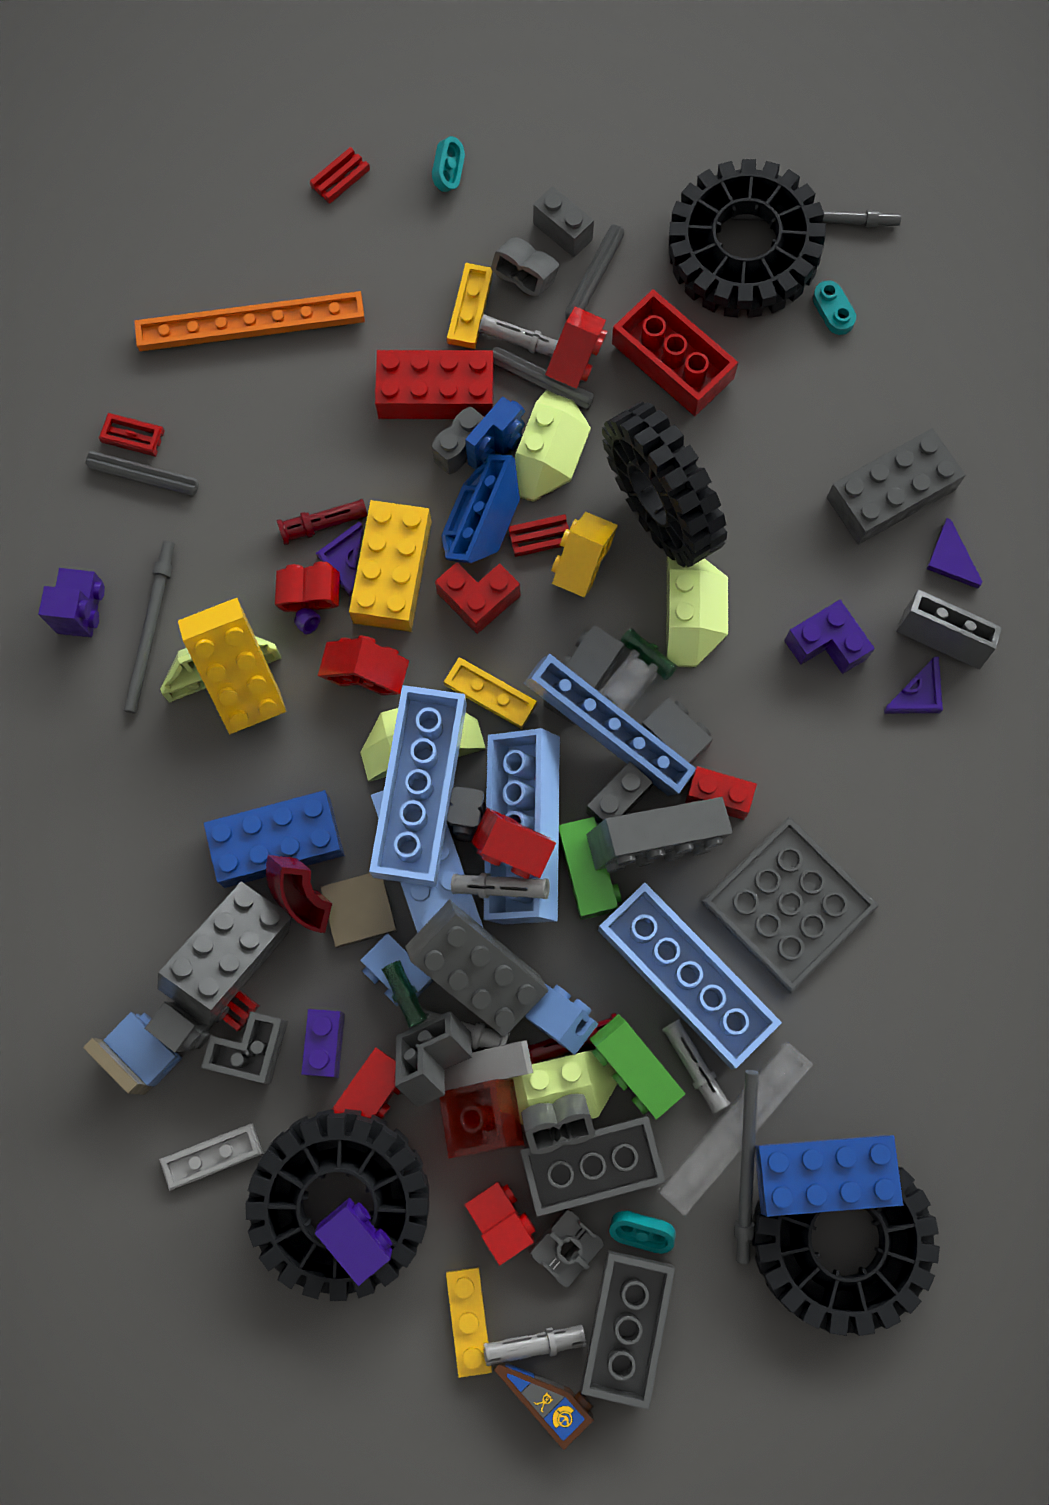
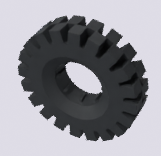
(746, 281)
(664, 484)
(310, 1151)
(859, 1300)

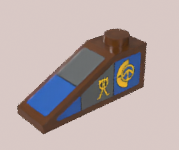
(551, 1403)

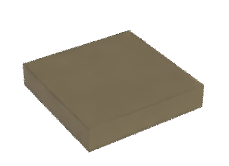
(358, 909)
(116, 1067)

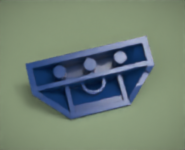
(482, 511)

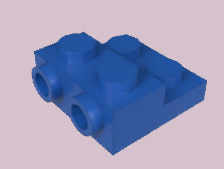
(497, 431)

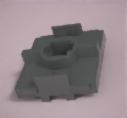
(562, 1230)

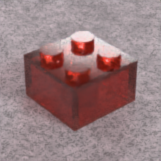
(481, 1118)

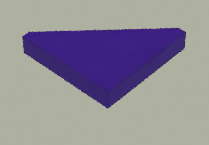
(344, 555)
(952, 558)
(921, 693)

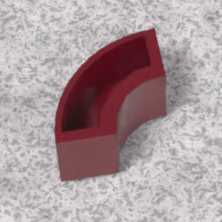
(292, 890)

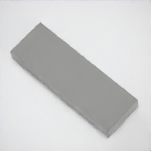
(490, 1064)
(211, 1156)

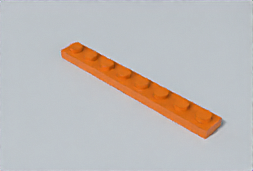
(249, 321)

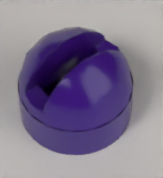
(307, 620)

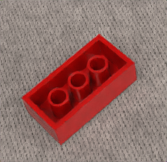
(674, 352)
(433, 383)

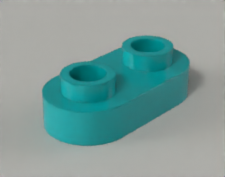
(448, 164)
(832, 305)
(642, 1232)

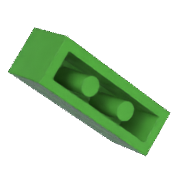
(590, 887)
(636, 1067)

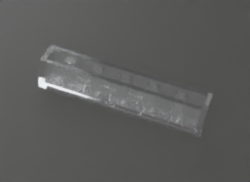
(724, 1138)

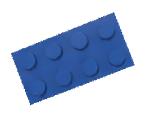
(291, 828)
(828, 1175)

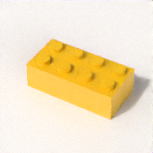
(390, 566)
(232, 665)

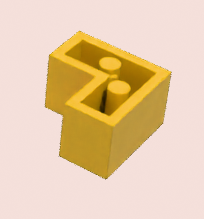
(582, 553)

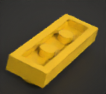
(470, 305)
(490, 693)
(468, 1321)

